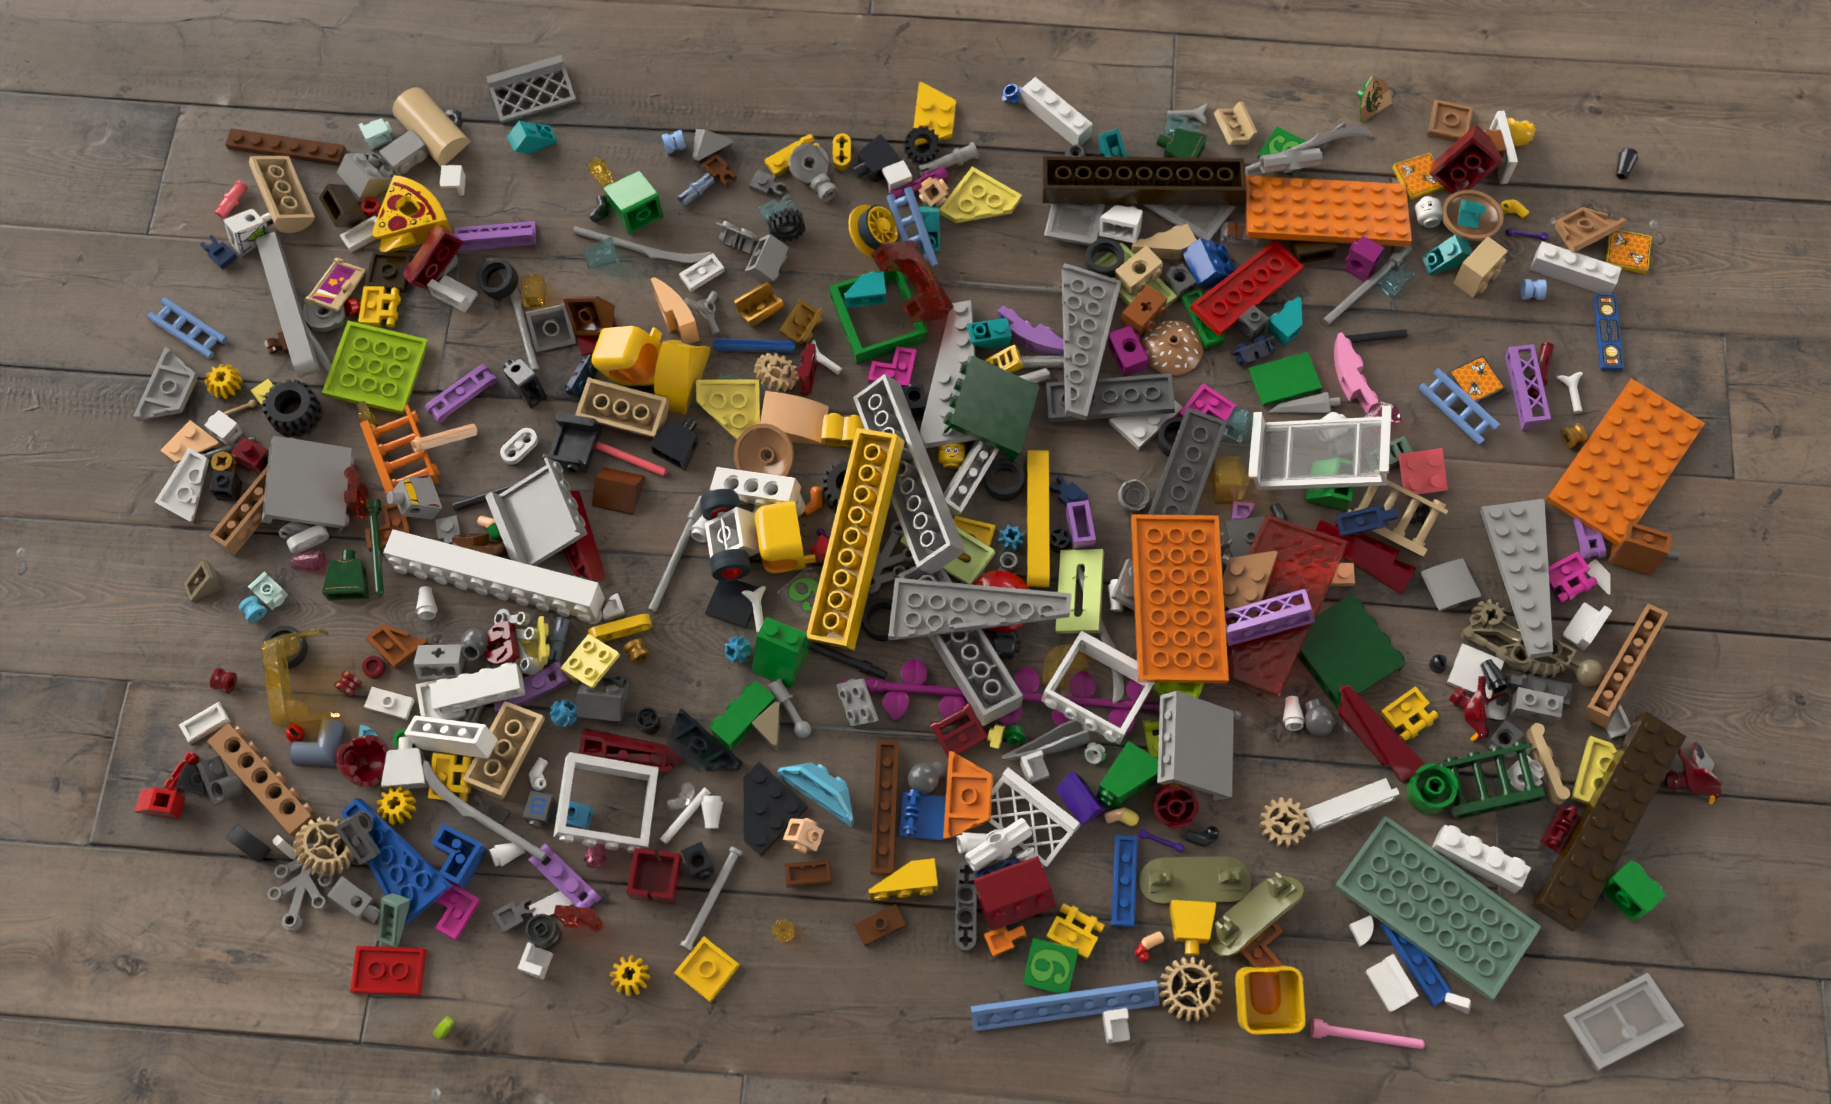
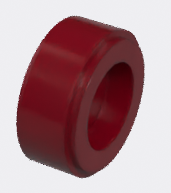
(373, 667)

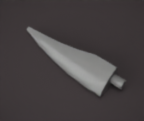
(1062, 738)

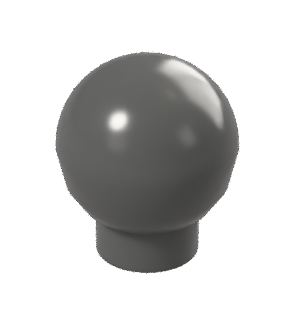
(474, 642)
(1319, 718)
(925, 777)

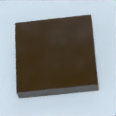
(387, 270)

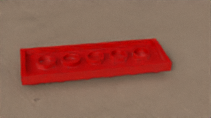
(1246, 287)

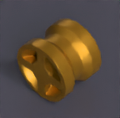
(1574, 435)
(220, 458)
(637, 651)

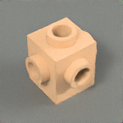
(926, 194)
(803, 835)

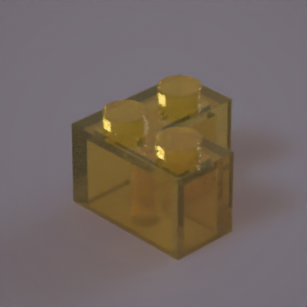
(1229, 479)

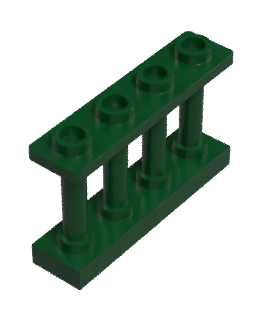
(1508, 797)

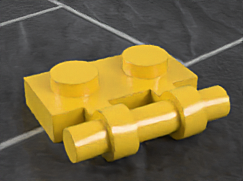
(373, 303)
(1405, 708)
(445, 767)
(1067, 934)

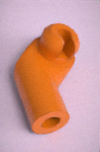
(816, 500)

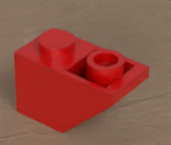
(160, 803)

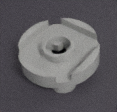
(809, 152)
(323, 322)

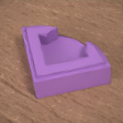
(1241, 510)

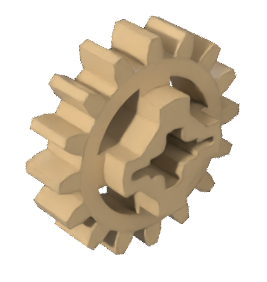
(776, 372)
(1293, 821)

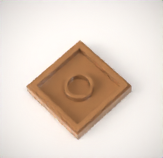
(1449, 120)

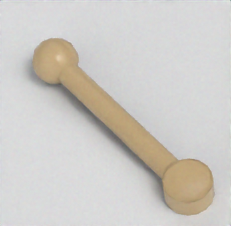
(252, 403)

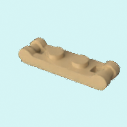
(1543, 755)

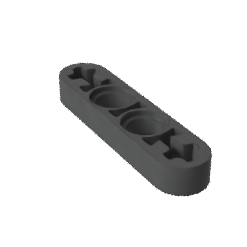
(965, 906)

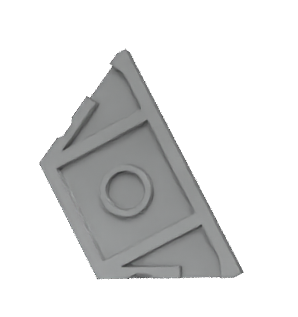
(167, 388)

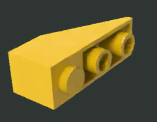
(914, 877)

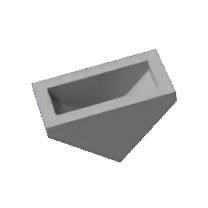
(708, 143)

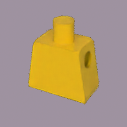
(1192, 923)

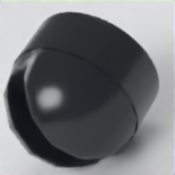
(1435, 665)

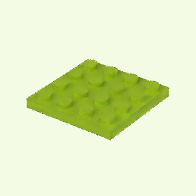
(375, 367)

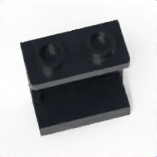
(574, 442)

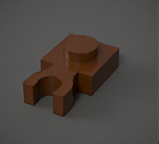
(718, 169)

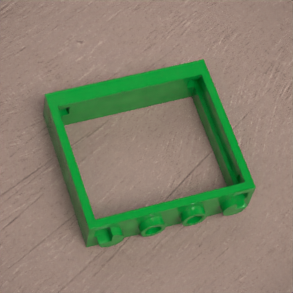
(861, 355)

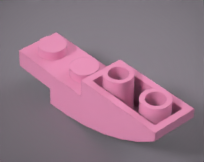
(1348, 370)

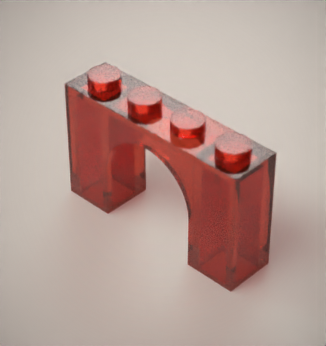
(906, 258)

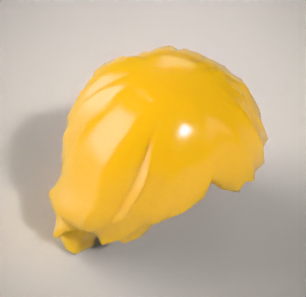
(1521, 132)

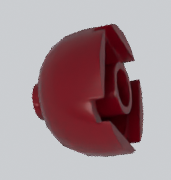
(1175, 805)

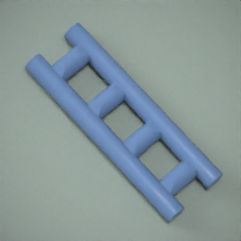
(914, 218)
(190, 338)
(1459, 420)

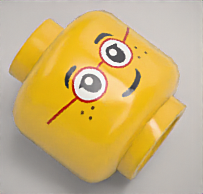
(951, 455)

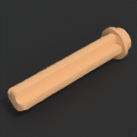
(421, 444)

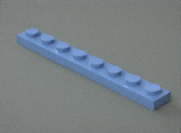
(1064, 1005)

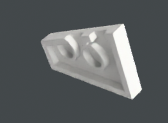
(1141, 429)
(185, 485)

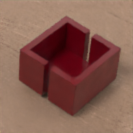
(654, 877)

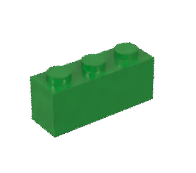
(740, 713)

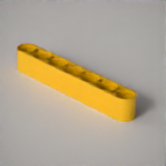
(1038, 518)

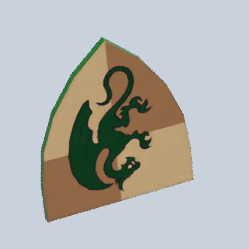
(1373, 98)

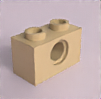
(1142, 260)

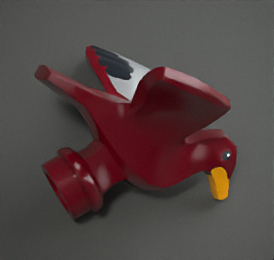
(1480, 708)
(1696, 775)

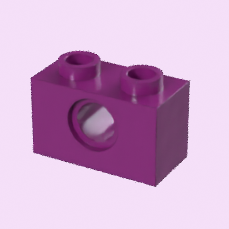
(1363, 258)
(1127, 361)

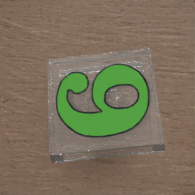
(801, 593)

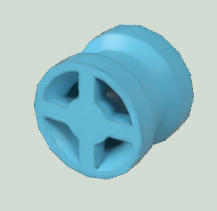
(252, 609)

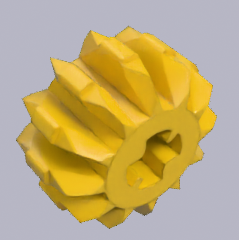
(223, 381)
(392, 799)
(638, 975)

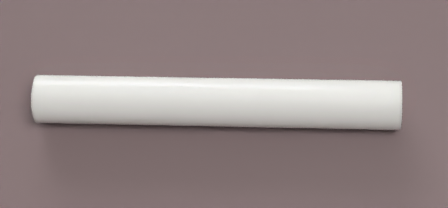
(685, 815)

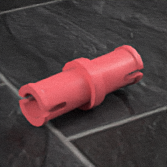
(231, 199)

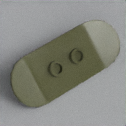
(1195, 879)
(1254, 914)

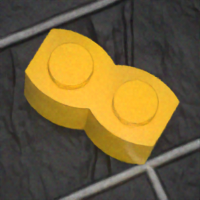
(840, 430)

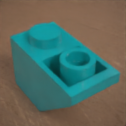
(530, 137)
(930, 216)
(1447, 255)
(1287, 323)
(990, 333)

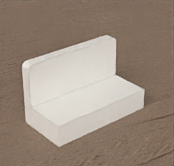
(453, 293)
(1585, 625)
(1391, 983)

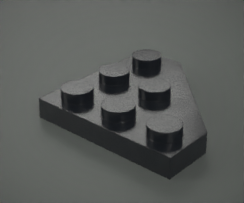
(767, 808)

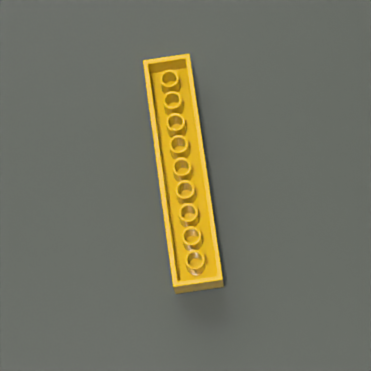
(855, 539)

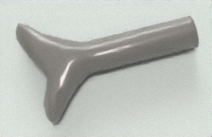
(1197, 113)

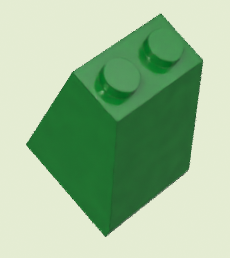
(634, 201)
(779, 652)
(1128, 777)

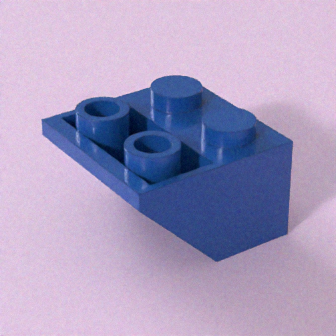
(1208, 262)

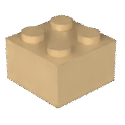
(1481, 267)

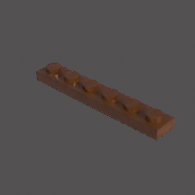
(285, 146)
(884, 807)

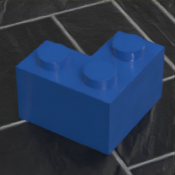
(463, 855)

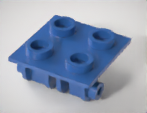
(922, 816)

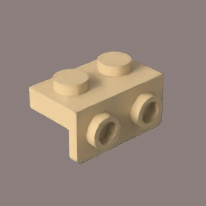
(1236, 124)

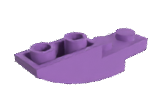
(1039, 339)

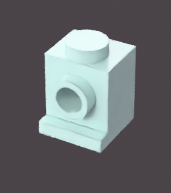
(376, 133)
(268, 591)

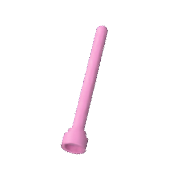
(1321, 1029)

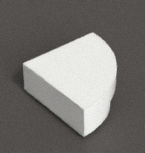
(613, 608)
(284, 846)
(1362, 930)
(1458, 1002)

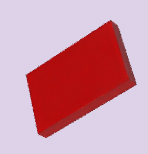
(388, 970)

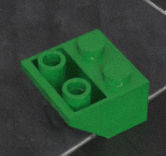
(1331, 497)

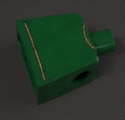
(1182, 144)
(346, 578)

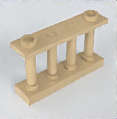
(1397, 534)

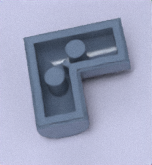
(324, 751)

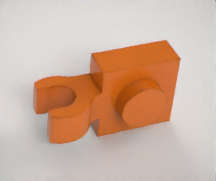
(1001, 940)

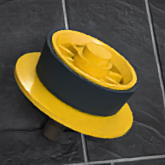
(872, 227)

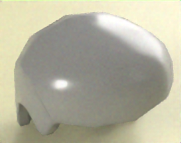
(1133, 495)

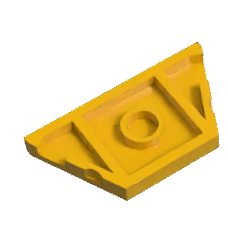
(934, 111)

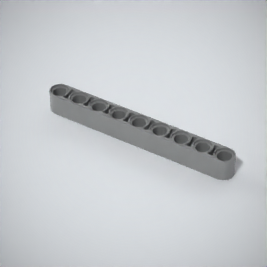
(287, 305)

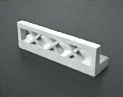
(1350, 804)

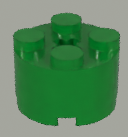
(1427, 778)

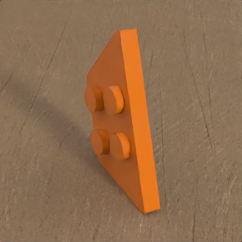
(967, 796)

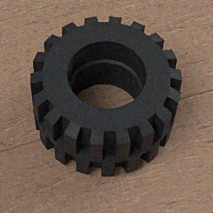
(285, 395)
(832, 482)

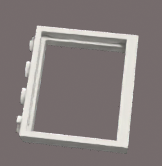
(1114, 660)
(612, 767)

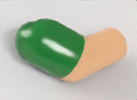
(491, 526)

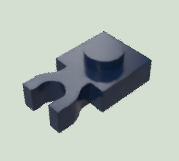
(219, 253)
(1068, 493)

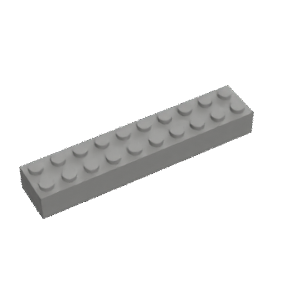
(916, 490)

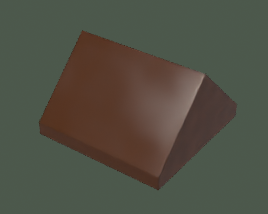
(589, 314)
(617, 490)

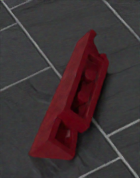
(583, 553)
(1373, 557)
(1377, 735)
(628, 749)

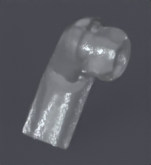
(684, 798)

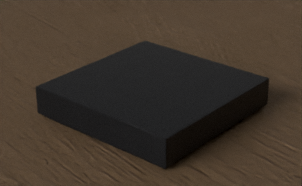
(730, 604)

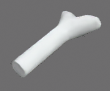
(825, 361)
(1571, 382)
(756, 597)

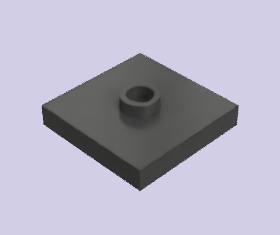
(1243, 534)

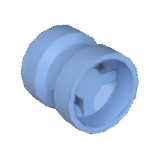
(669, 142)
(1533, 289)

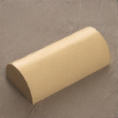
(422, 115)
(282, 193)
(623, 408)
(515, 733)

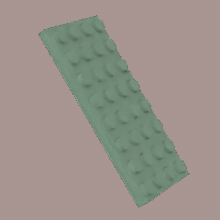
(1438, 907)

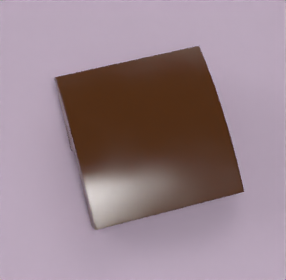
(480, 543)

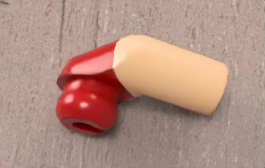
(1147, 943)

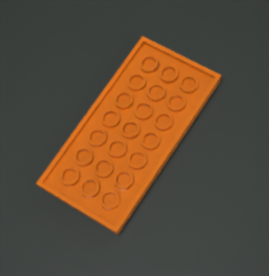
(1327, 210)
(1625, 461)
(1179, 599)

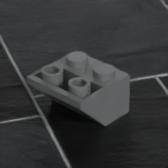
(605, 700)

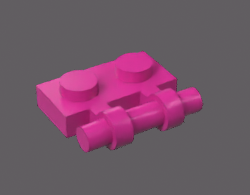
(1567, 570)

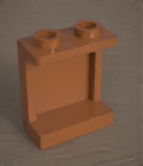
(1641, 549)

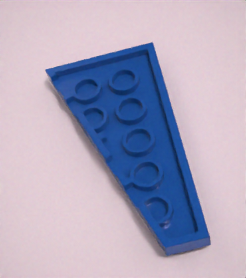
(399, 866)

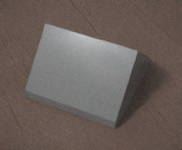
(550, 328)

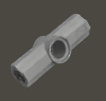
(1290, 160)

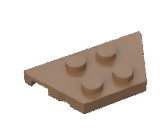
(1586, 227)
(1247, 579)

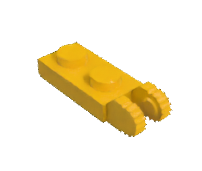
(779, 162)

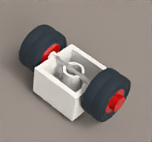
(729, 534)

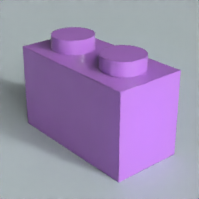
(1080, 525)

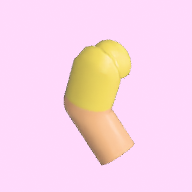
(1123, 815)

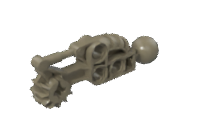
(1588, 672)

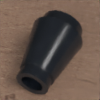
(1626, 161)
(1495, 678)

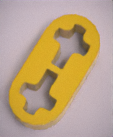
(846, 152)

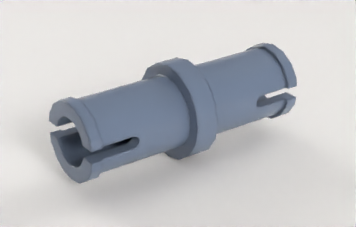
(695, 189)
(558, 639)

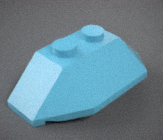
(821, 788)

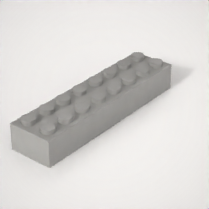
(973, 664)

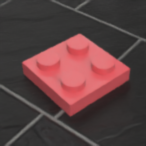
(1423, 471)

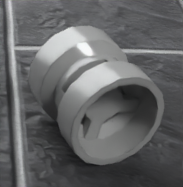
(825, 189)

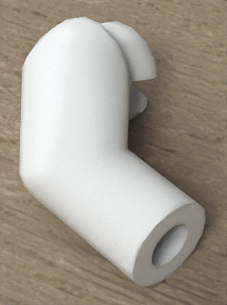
(536, 776)

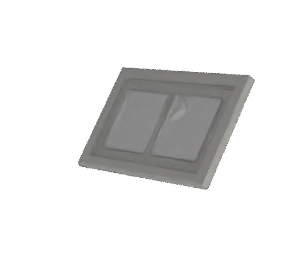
(1202, 219)
(1074, 222)
(1623, 1021)

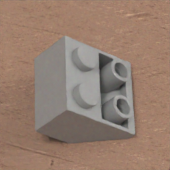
(365, 174)

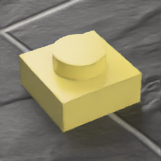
(260, 390)
(996, 735)

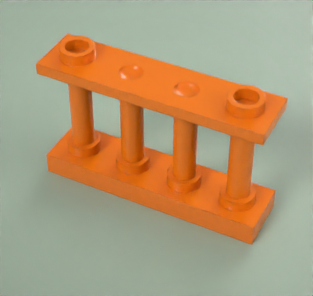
(379, 450)

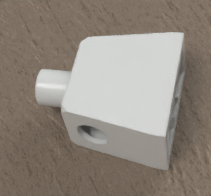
(1121, 223)
(404, 767)

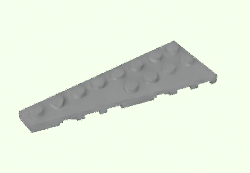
(1087, 317)
(953, 352)
(1521, 553)
(945, 607)

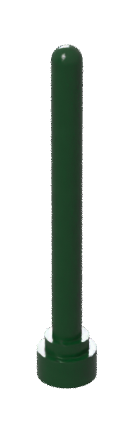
(373, 508)

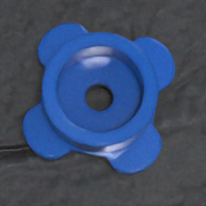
(1011, 93)

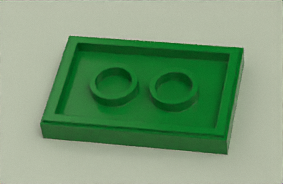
(1285, 379)

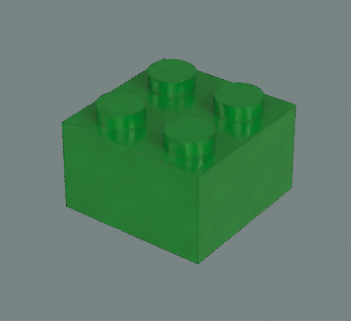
(1633, 891)

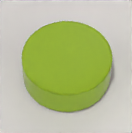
(444, 1028)

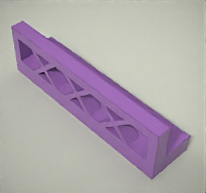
(497, 235)
(1519, 387)
(1268, 621)

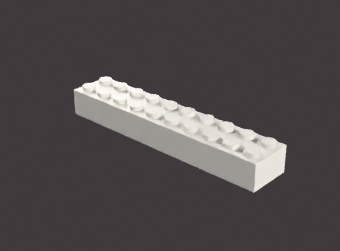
(494, 576)

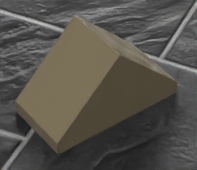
(202, 581)
(768, 725)

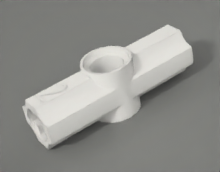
(998, 844)

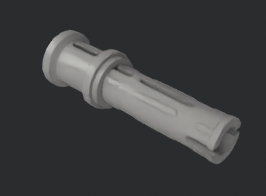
(957, 157)

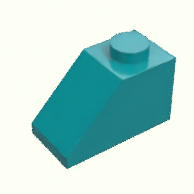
(867, 291)

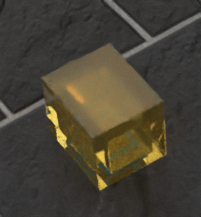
(533, 290)

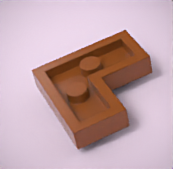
(393, 521)
(1258, 953)

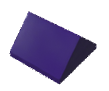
(1080, 798)

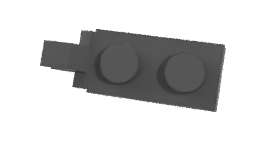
(1542, 685)

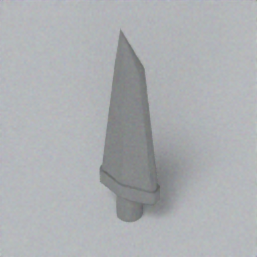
(1313, 404)

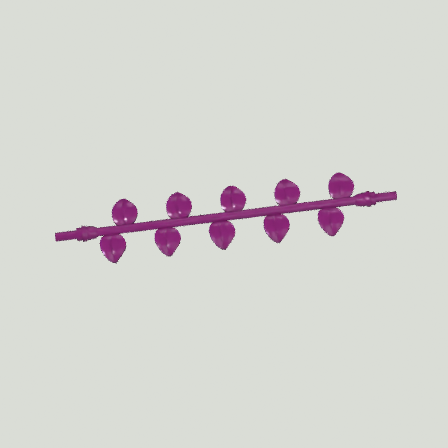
(1027, 680)

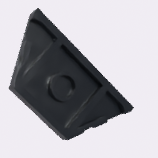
(700, 747)

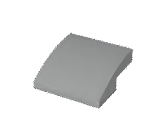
(1451, 584)

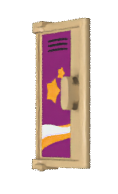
(331, 287)

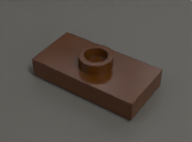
(808, 873)
(880, 925)

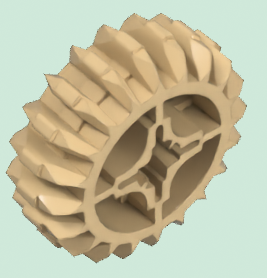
(322, 855)
(1195, 999)

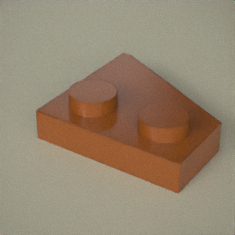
(394, 645)

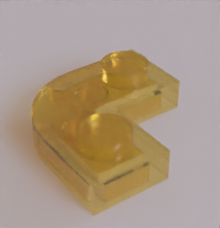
(1054, 659)

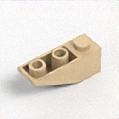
(1169, 243)

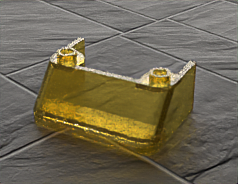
(282, 708)

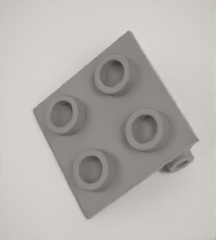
(733, 234)
(857, 702)

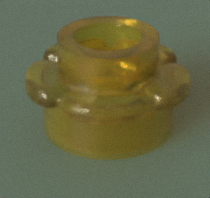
(783, 924)

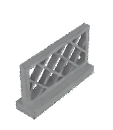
(523, 75)

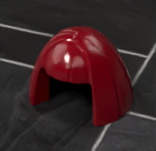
(362, 760)

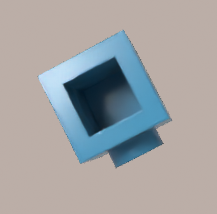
(579, 815)

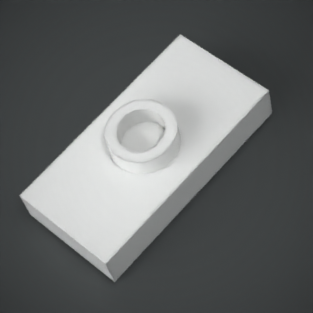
(389, 703)

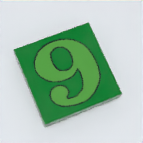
(1280, 141)
(1050, 966)

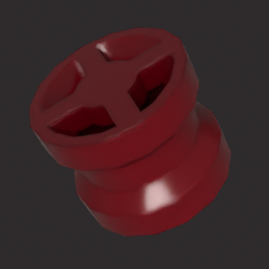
(223, 680)
(347, 683)

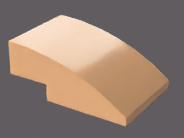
(675, 312)
(795, 416)

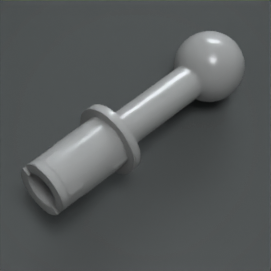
(802, 728)

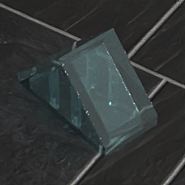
(601, 253)

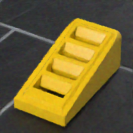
(1005, 354)

